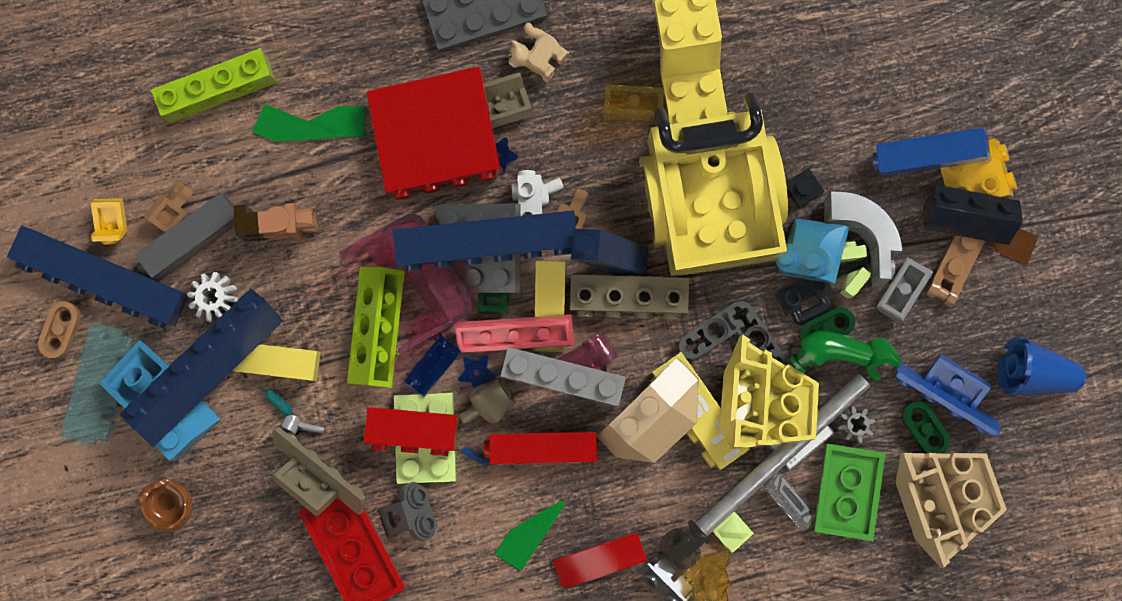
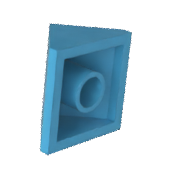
(133, 373)

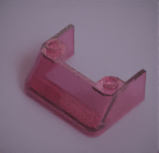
(439, 287)

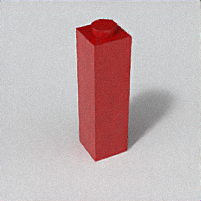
(541, 448)

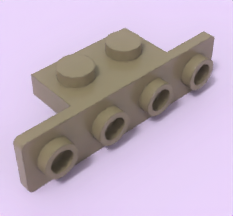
(310, 479)

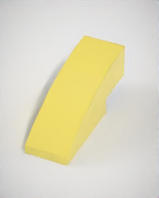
(549, 293)
(281, 362)

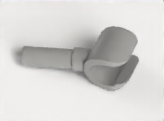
(293, 423)

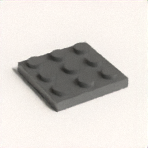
(490, 275)

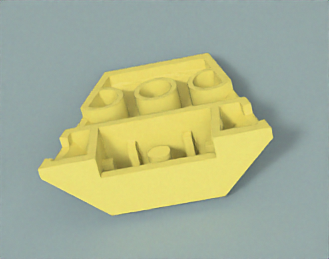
(766, 400)

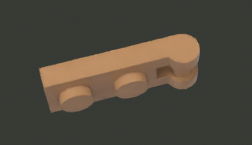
(954, 268)

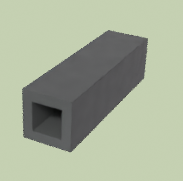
(187, 238)

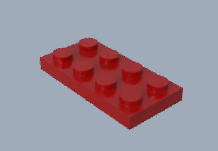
(353, 553)

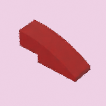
(600, 560)

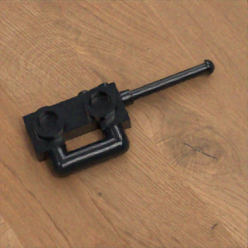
(792, 296)

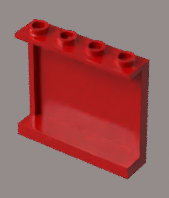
(434, 133)

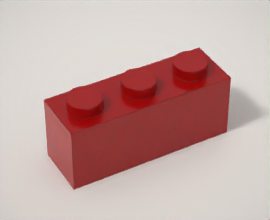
(411, 430)

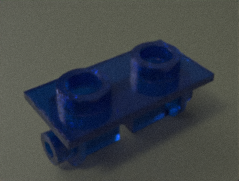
(432, 365)

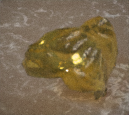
(710, 576)

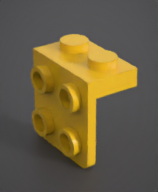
(983, 177)

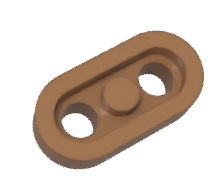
(57, 328)

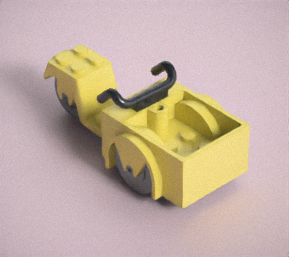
(710, 172)

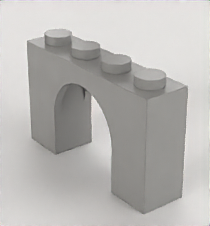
(563, 377)

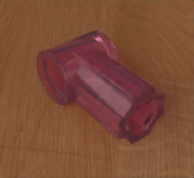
(593, 352)

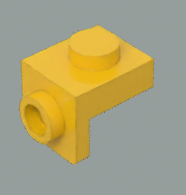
(108, 220)

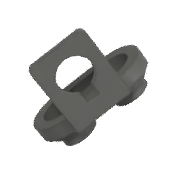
(414, 513)

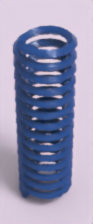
(469, 452)

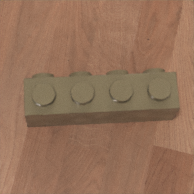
(629, 296)

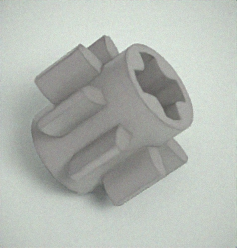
(864, 422)

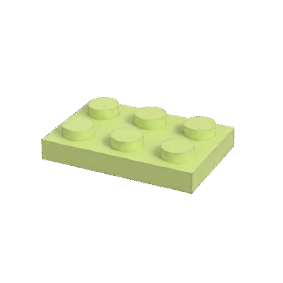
(423, 466)

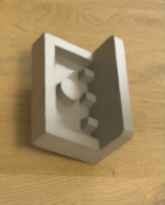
(507, 100)

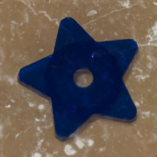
(506, 155)
(472, 365)

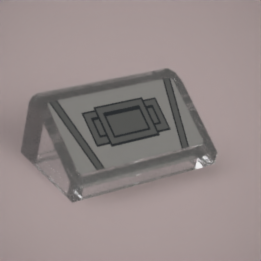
(789, 501)

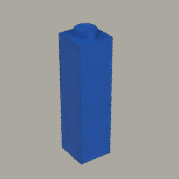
(932, 152)

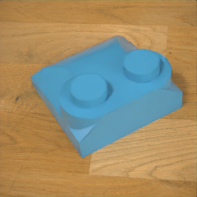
(813, 250)

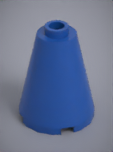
(1037, 370)

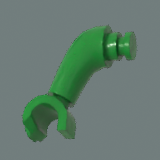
(829, 346)

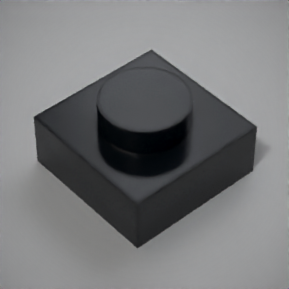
(804, 188)

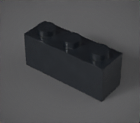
(972, 215)

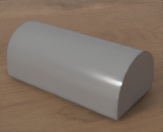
(904, 290)

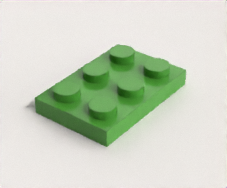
(849, 492)

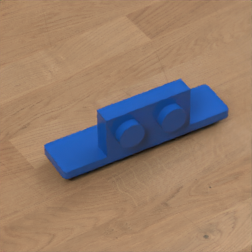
(954, 388)

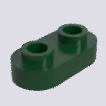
(826, 322)
(925, 427)

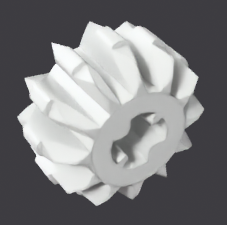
(202, 296)

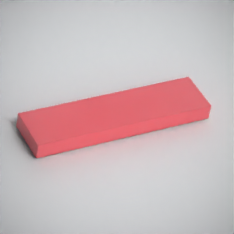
(515, 333)

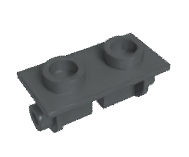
(657, 576)

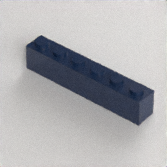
(484, 239)
(98, 276)
(201, 367)

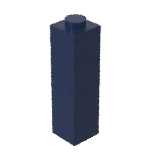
(609, 252)

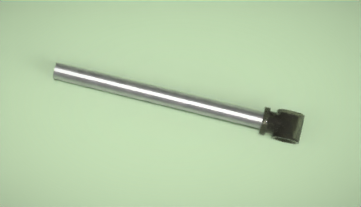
(684, 545)

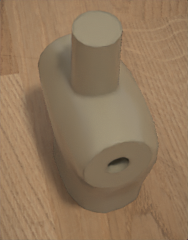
(489, 401)

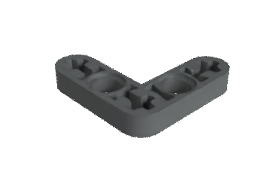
(730, 327)

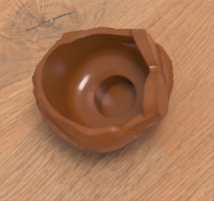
(165, 504)

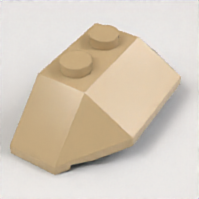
(655, 416)

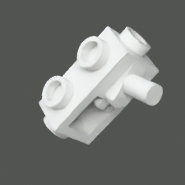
(532, 192)

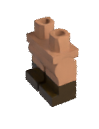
(274, 223)

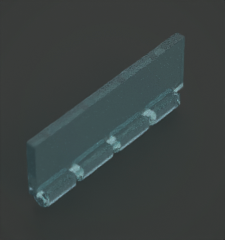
(89, 399)

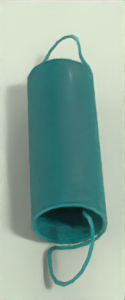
(278, 402)

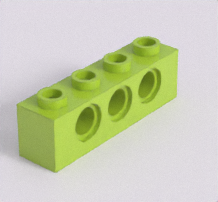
(213, 86)
(375, 327)

